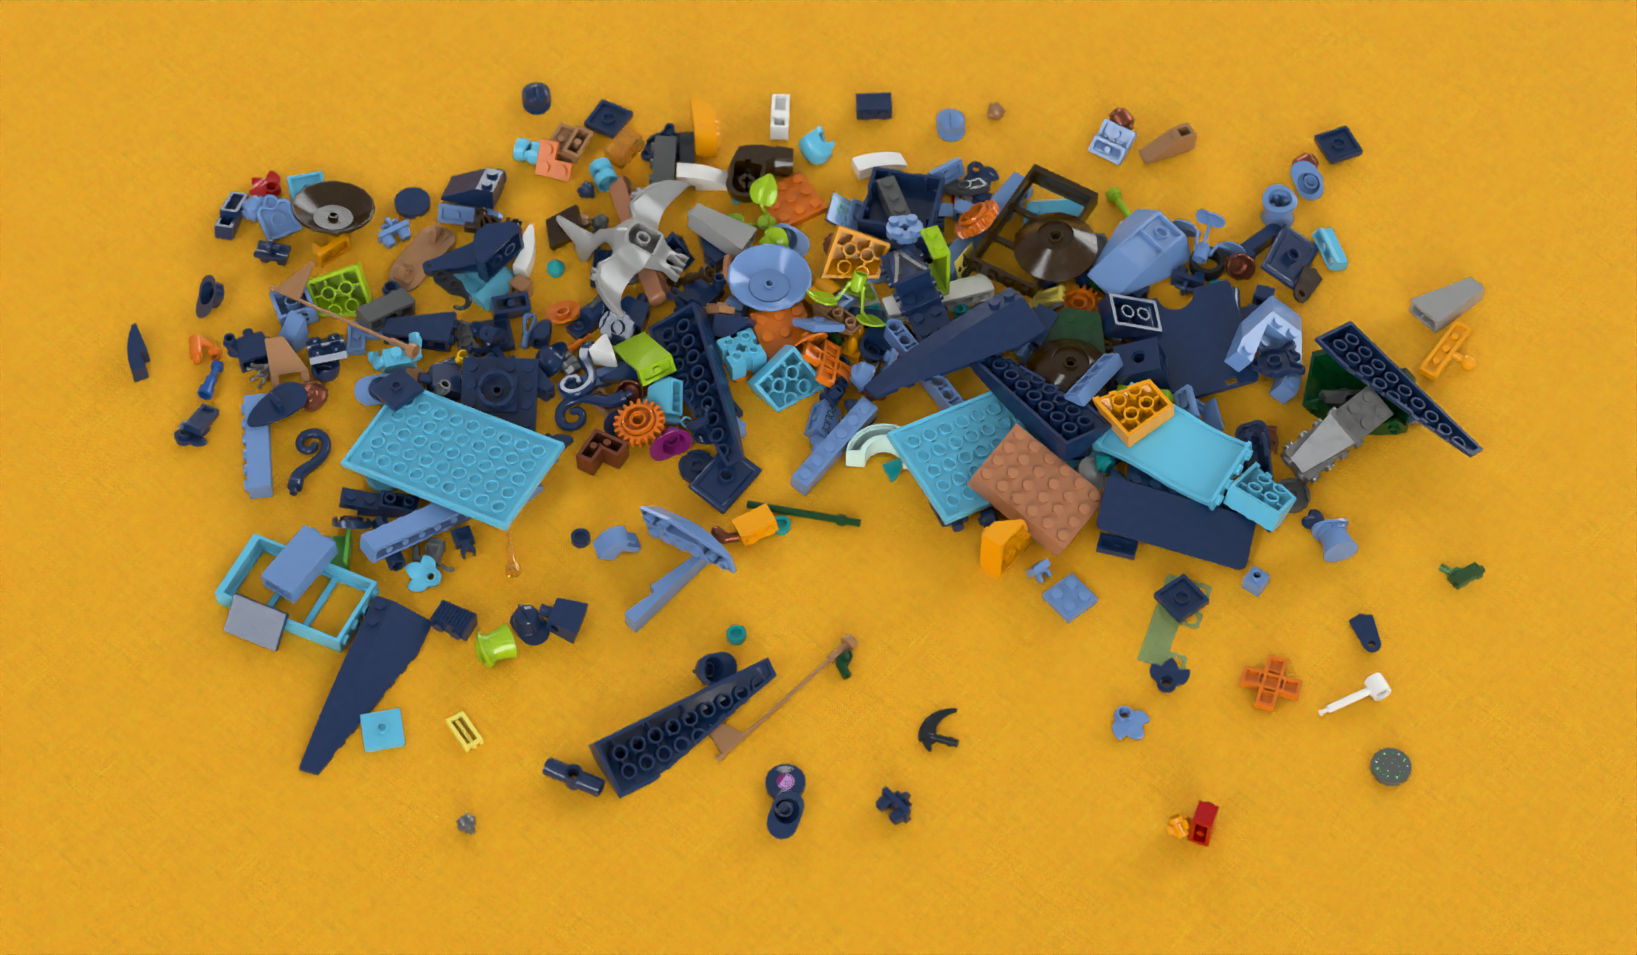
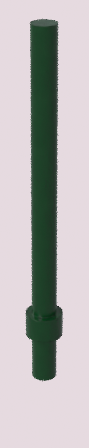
(839, 519)

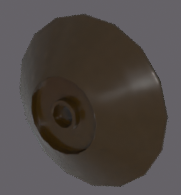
(333, 207)
(1059, 258)
(1053, 361)

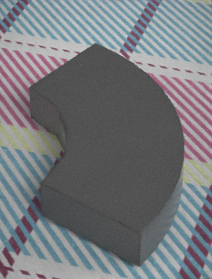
(966, 187)
(465, 337)

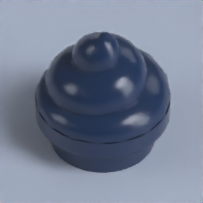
(586, 190)

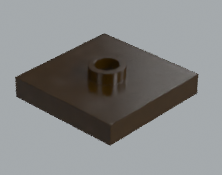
(556, 235)

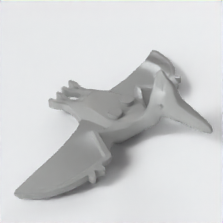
(633, 243)

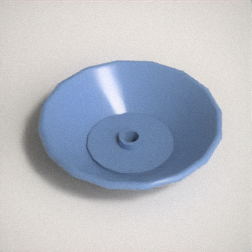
(769, 277)

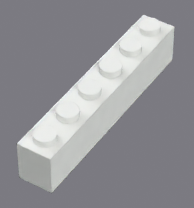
(962, 291)

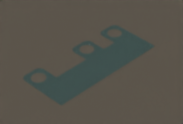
(1162, 632)

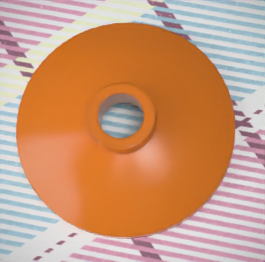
(562, 311)
(813, 338)

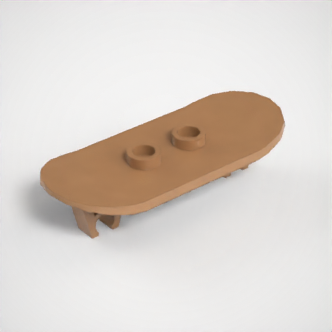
(426, 245)

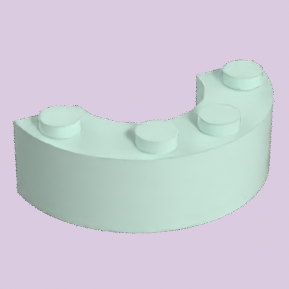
(869, 442)

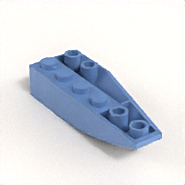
(686, 536)

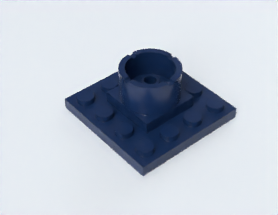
(512, 377)

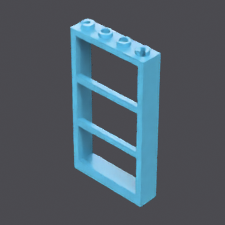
(249, 557)

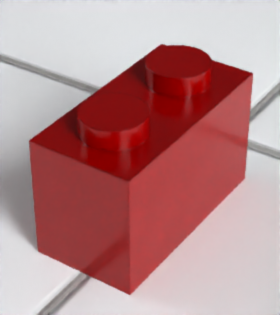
(1203, 823)

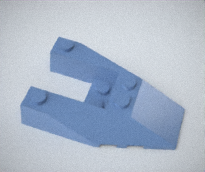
(1264, 328)

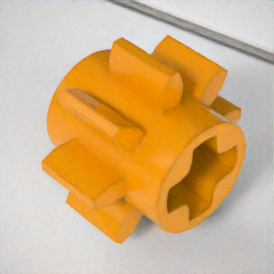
(1179, 825)

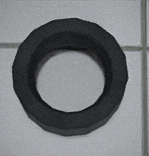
(686, 147)
(1210, 274)

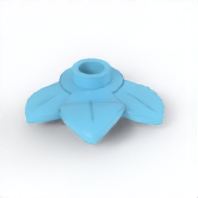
(420, 572)

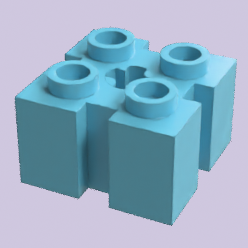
(741, 354)

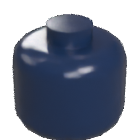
(987, 517)

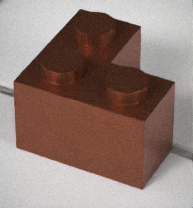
(601, 448)

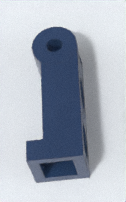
(1261, 240)

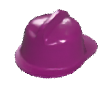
(670, 444)

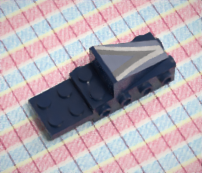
(915, 290)

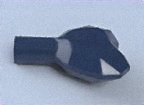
(1313, 517)

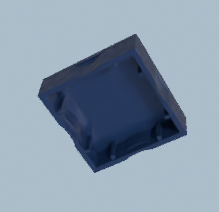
(921, 192)

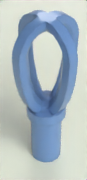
(526, 334)

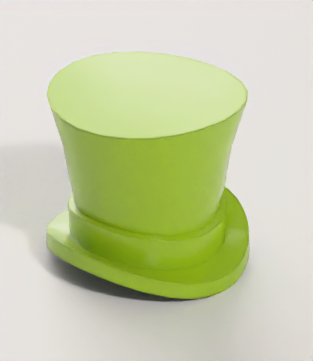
(495, 646)

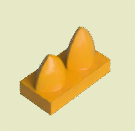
(336, 247)
(852, 347)

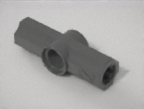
(1337, 397)

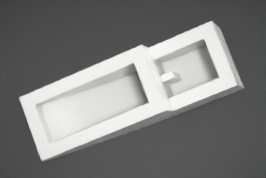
(780, 117)
(864, 164)
(702, 176)
(526, 257)

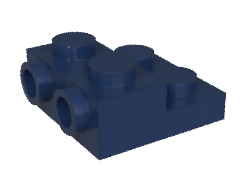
(326, 349)

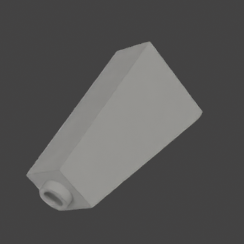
(721, 230)
(1446, 304)

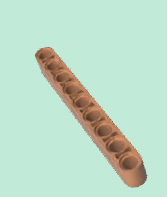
(652, 280)

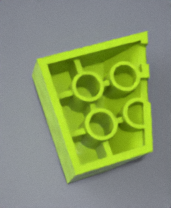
(340, 290)

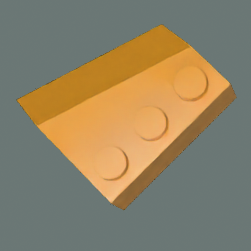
(853, 252)
(1003, 545)

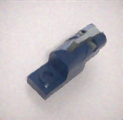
(589, 319)

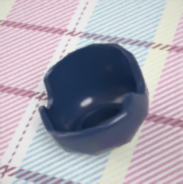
(326, 371)

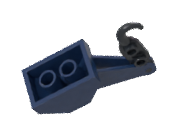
(488, 254)

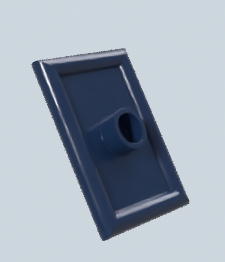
(1288, 256)
(724, 485)

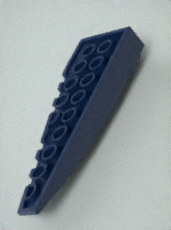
(981, 332)
(699, 365)
(1373, 367)
(1042, 407)
(377, 656)
(656, 742)

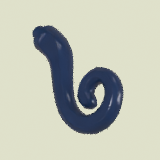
(585, 361)
(609, 401)
(298, 476)

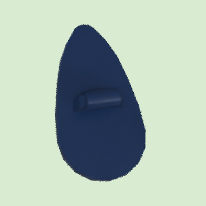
(278, 404)

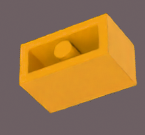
(755, 525)

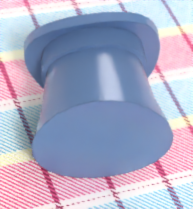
(1278, 205)
(1335, 539)

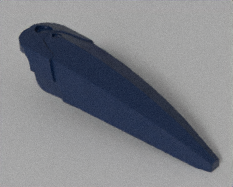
(1258, 434)

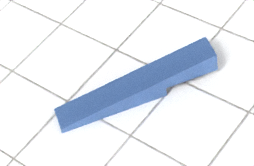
(662, 592)

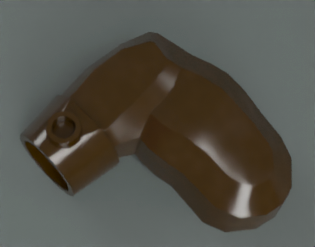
(754, 162)

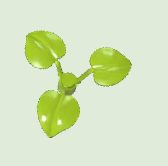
(765, 192)
(856, 288)

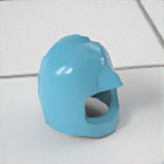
(815, 148)

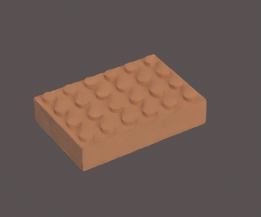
(1038, 487)

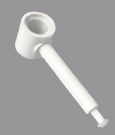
(1375, 686)

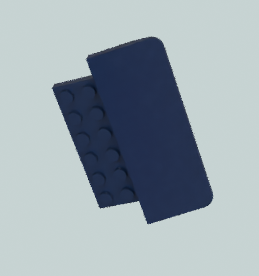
(1164, 518)

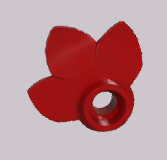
(266, 186)

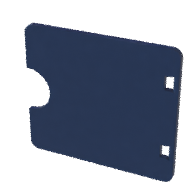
(1199, 340)

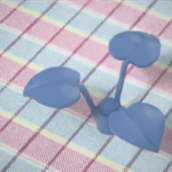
(1203, 249)

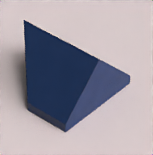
(679, 246)

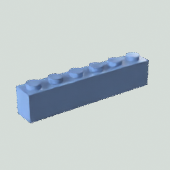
(833, 446)
(257, 453)
(409, 531)

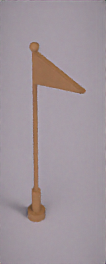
(295, 287)
(727, 737)

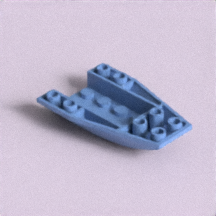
(1140, 253)

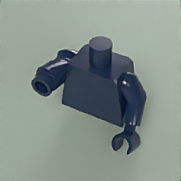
(700, 291)
(248, 348)

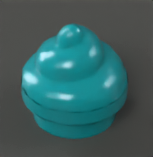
(555, 268)
(1104, 463)

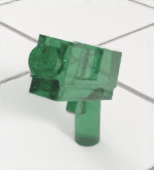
(1461, 577)

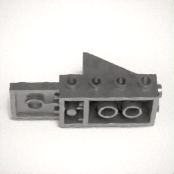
(1335, 435)

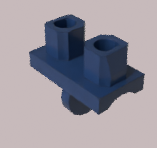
(272, 251)
(1185, 281)
(835, 393)
(897, 802)

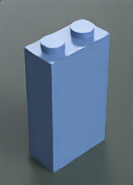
(299, 563)

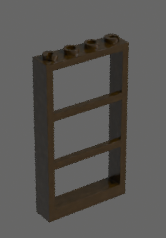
(1049, 181)

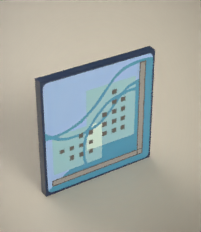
(837, 210)

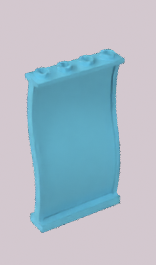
(1184, 456)

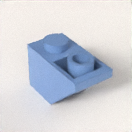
(295, 331)

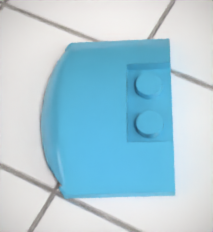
(482, 291)

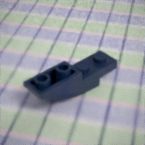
(371, 504)

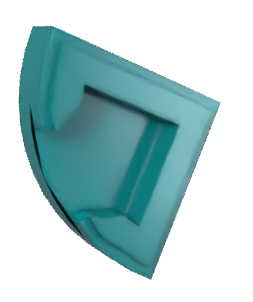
(892, 469)

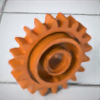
(976, 219)
(1081, 299)
(650, 419)

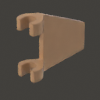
(283, 360)

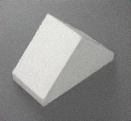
(603, 353)

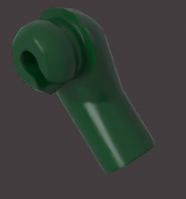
(843, 662)

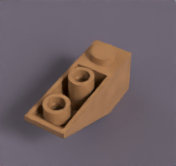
(1171, 143)
(839, 315)

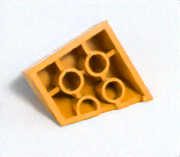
(704, 128)
(1135, 410)

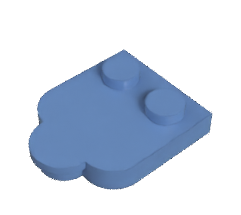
(277, 217)

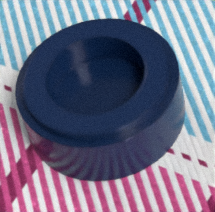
(580, 538)

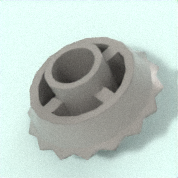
(1088, 470)

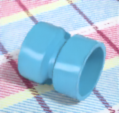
(526, 150)
(602, 173)

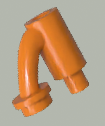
(196, 345)

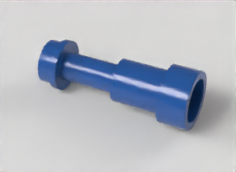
(206, 390)

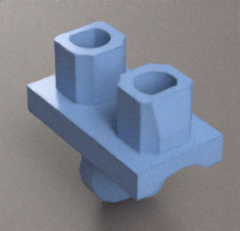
(391, 229)

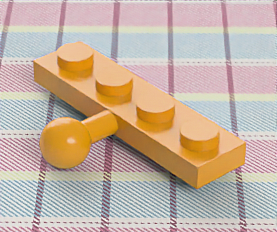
(1446, 350)

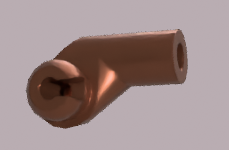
(723, 537)

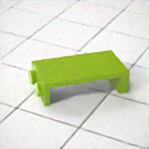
(941, 257)
(646, 357)

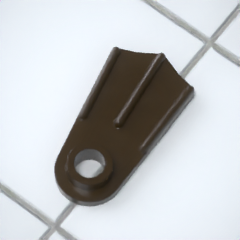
(1306, 284)

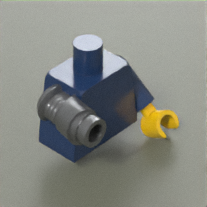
(444, 377)

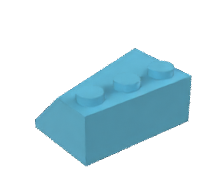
(1053, 205)
(785, 379)
(1259, 498)

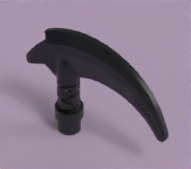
(927, 731)

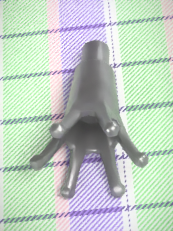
(264, 371)

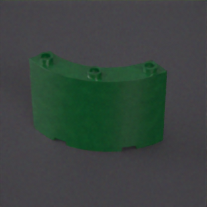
(1329, 375)

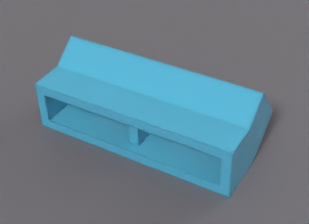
(1330, 249)

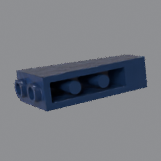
(435, 330)

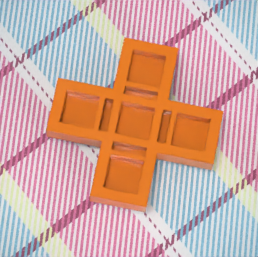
(827, 362)
(1271, 683)

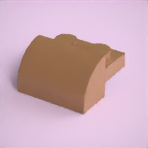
(572, 141)

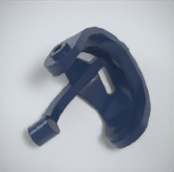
(487, 333)

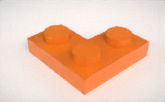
(549, 165)

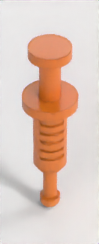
(578, 343)

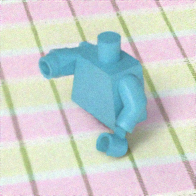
(395, 357)
(669, 395)

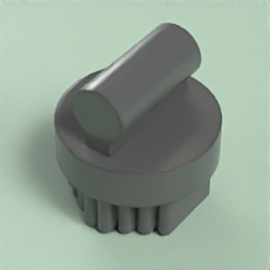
(570, 364)

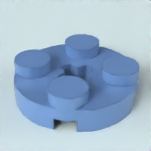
(895, 228)

